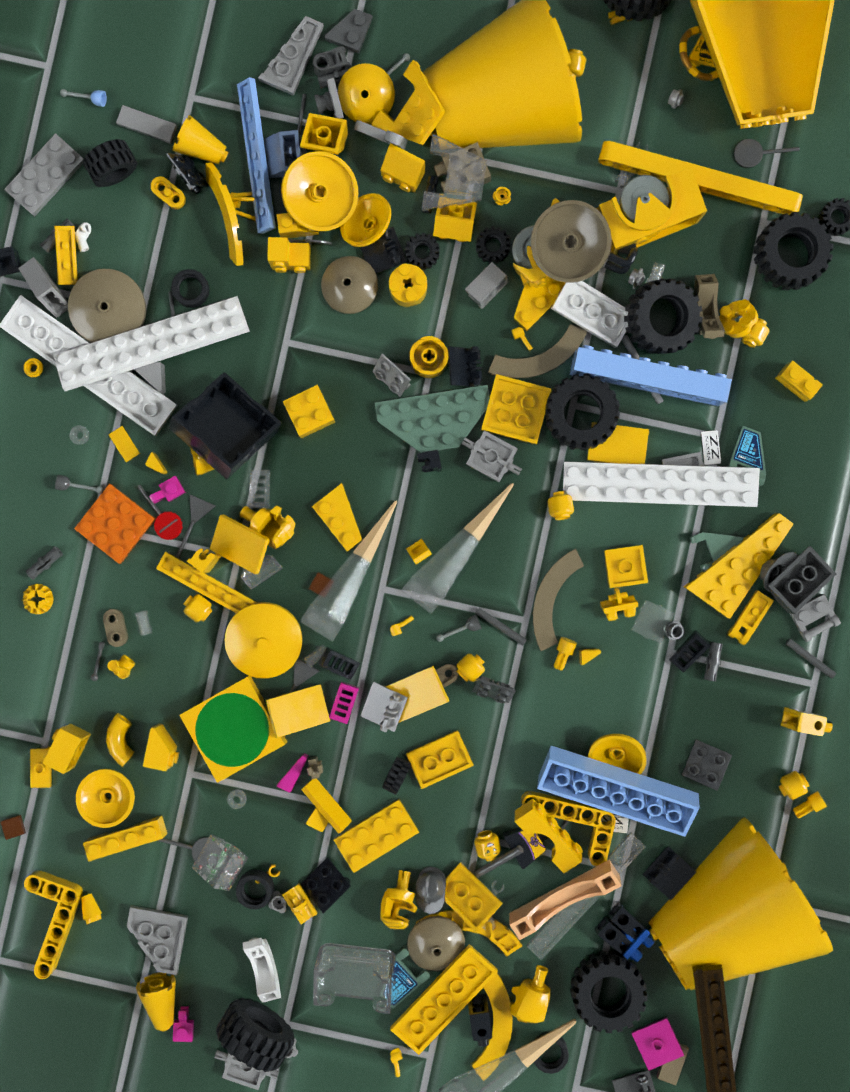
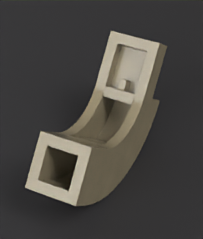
(707, 290)

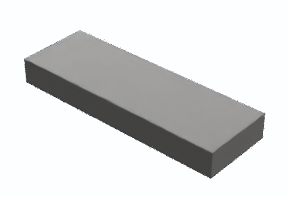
(146, 124)

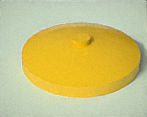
(319, 191)
(263, 640)

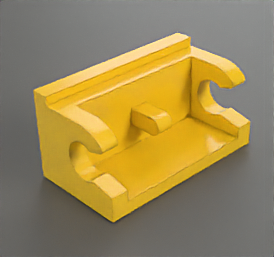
(204, 562)

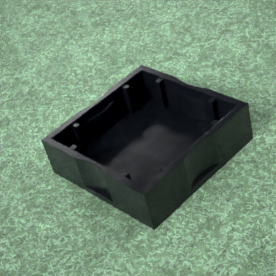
(224, 425)

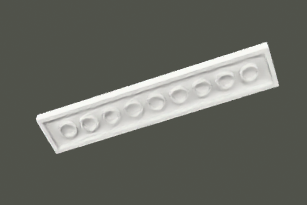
(150, 343)
(122, 391)
(661, 483)

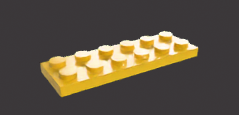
(444, 999)

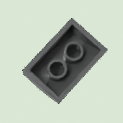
(801, 580)

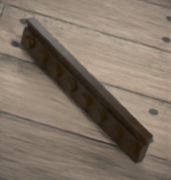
(714, 1028)

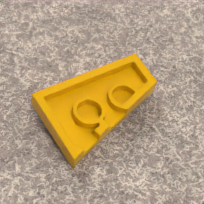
(339, 518)

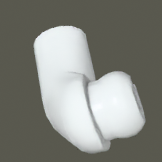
(81, 236)

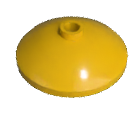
(379, 87)
(368, 221)
(629, 756)
(94, 804)

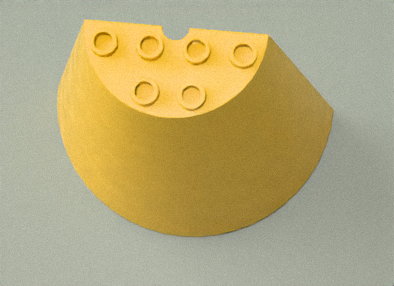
(767, 55)
(509, 83)
(738, 913)

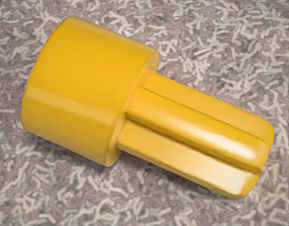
(565, 647)
(814, 802)

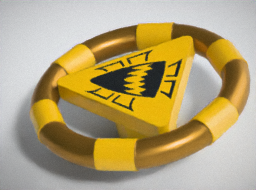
(698, 56)

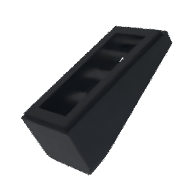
(685, 647)
(326, 657)

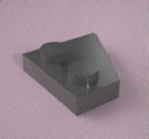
(350, 31)

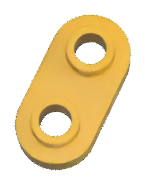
(169, 193)

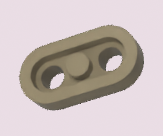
(116, 627)
(443, 678)

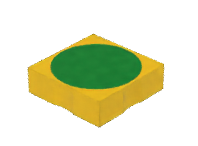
(232, 729)

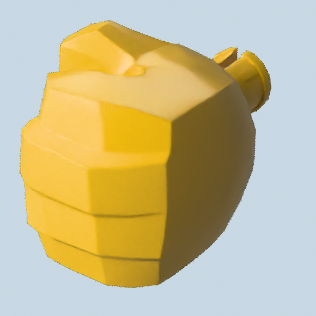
(270, 524)
(397, 899)
(531, 998)

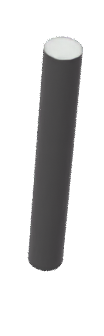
(502, 627)
(810, 658)
(499, 861)

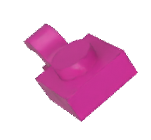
(169, 489)
(182, 1027)

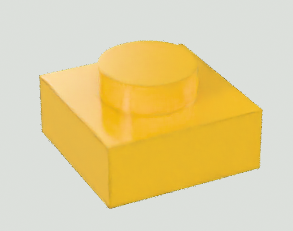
(418, 551)

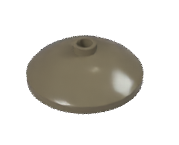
(358, 294)
(433, 934)

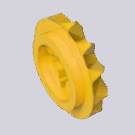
(42, 591)

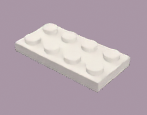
(592, 311)

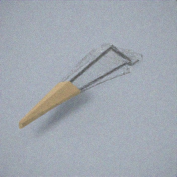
(436, 577)
(333, 603)
(502, 1071)

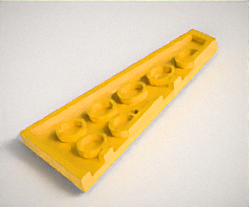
(735, 572)

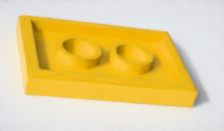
(623, 446)
(239, 544)
(423, 692)
(297, 710)
(439, 759)
(470, 897)

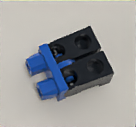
(629, 938)

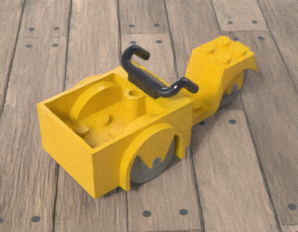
(641, 216)

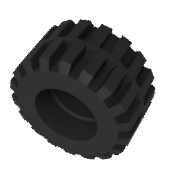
(110, 163)

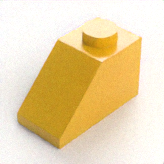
(290, 229)

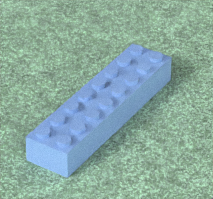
(651, 376)
(618, 791)

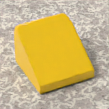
(155, 463)
(588, 654)
(317, 820)

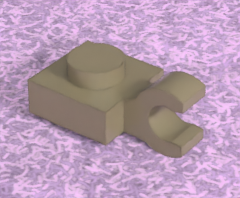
(315, 767)

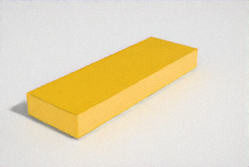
(66, 255)
(326, 805)

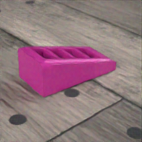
(344, 686)
(290, 778)

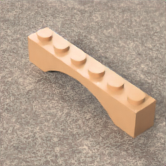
(592, 883)

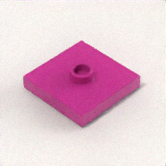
(657, 1043)

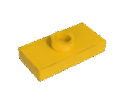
(39, 773)

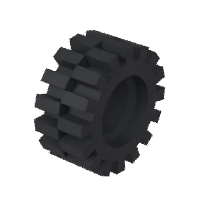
(826, 219)
(497, 234)
(423, 239)
(396, 775)

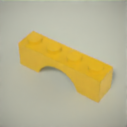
(534, 819)
(125, 839)

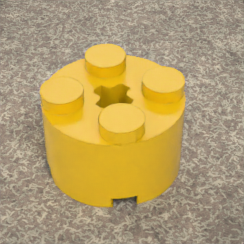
(412, 295)
(439, 354)

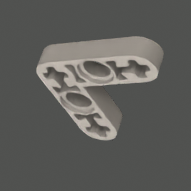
(385, 136)

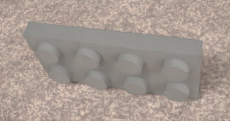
(44, 175)

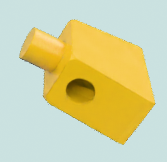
(805, 722)

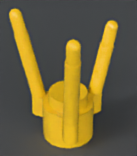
(237, 198)

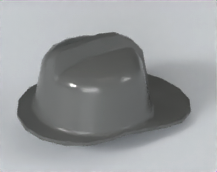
(774, 567)
(431, 890)

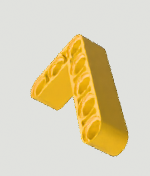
(576, 816)
(58, 920)

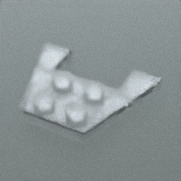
(463, 178)

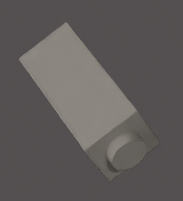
(44, 287)

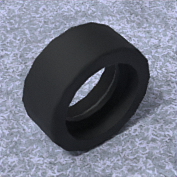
(181, 276)
(248, 901)
(559, 1064)

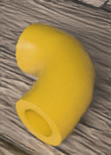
(116, 739)

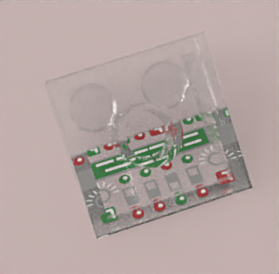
(219, 863)

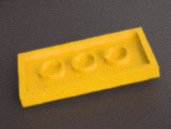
(376, 835)

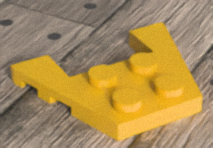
(420, 112)

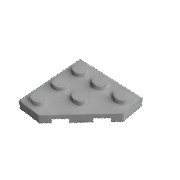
(159, 936)

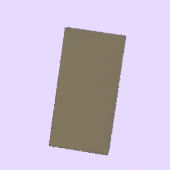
(671, 1071)

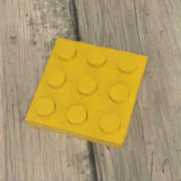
(516, 409)

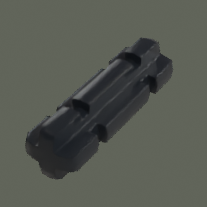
(431, 187)

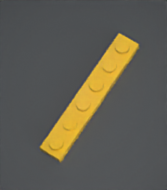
(203, 583)

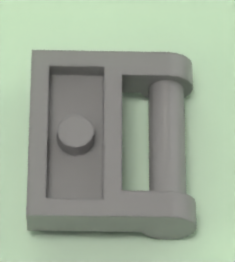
(811, 612)

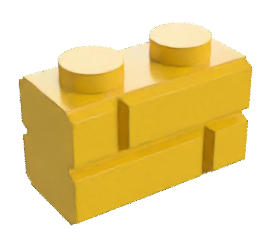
(798, 381)

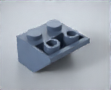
(281, 151)

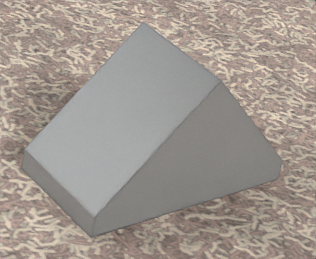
(154, 374)

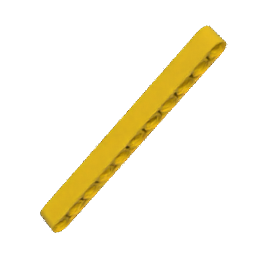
(708, 180)

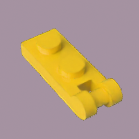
(750, 617)

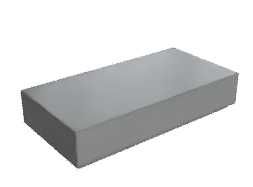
(334, 98)

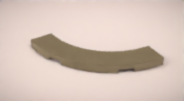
(541, 363)
(546, 597)

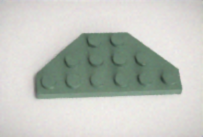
(434, 419)

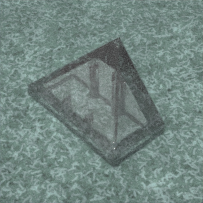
(268, 568)

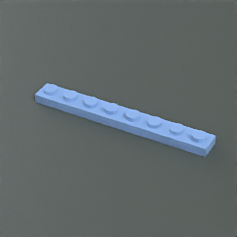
(256, 155)

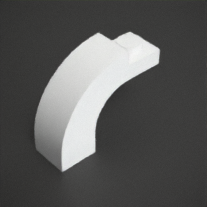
(264, 969)

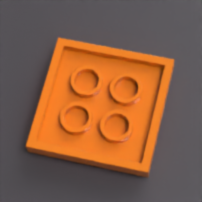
(115, 523)

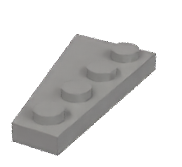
(290, 63)

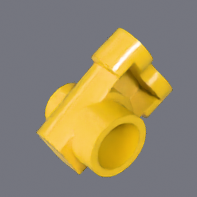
(122, 667)

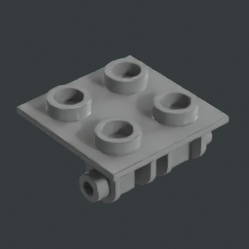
(391, 375)
(384, 707)

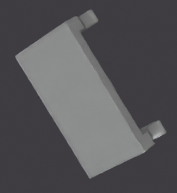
(487, 285)

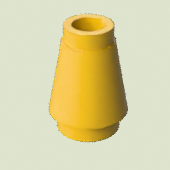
(90, 909)

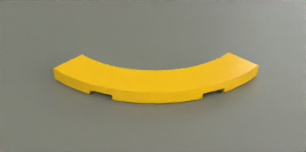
(228, 212)
(501, 935)
(501, 1022)

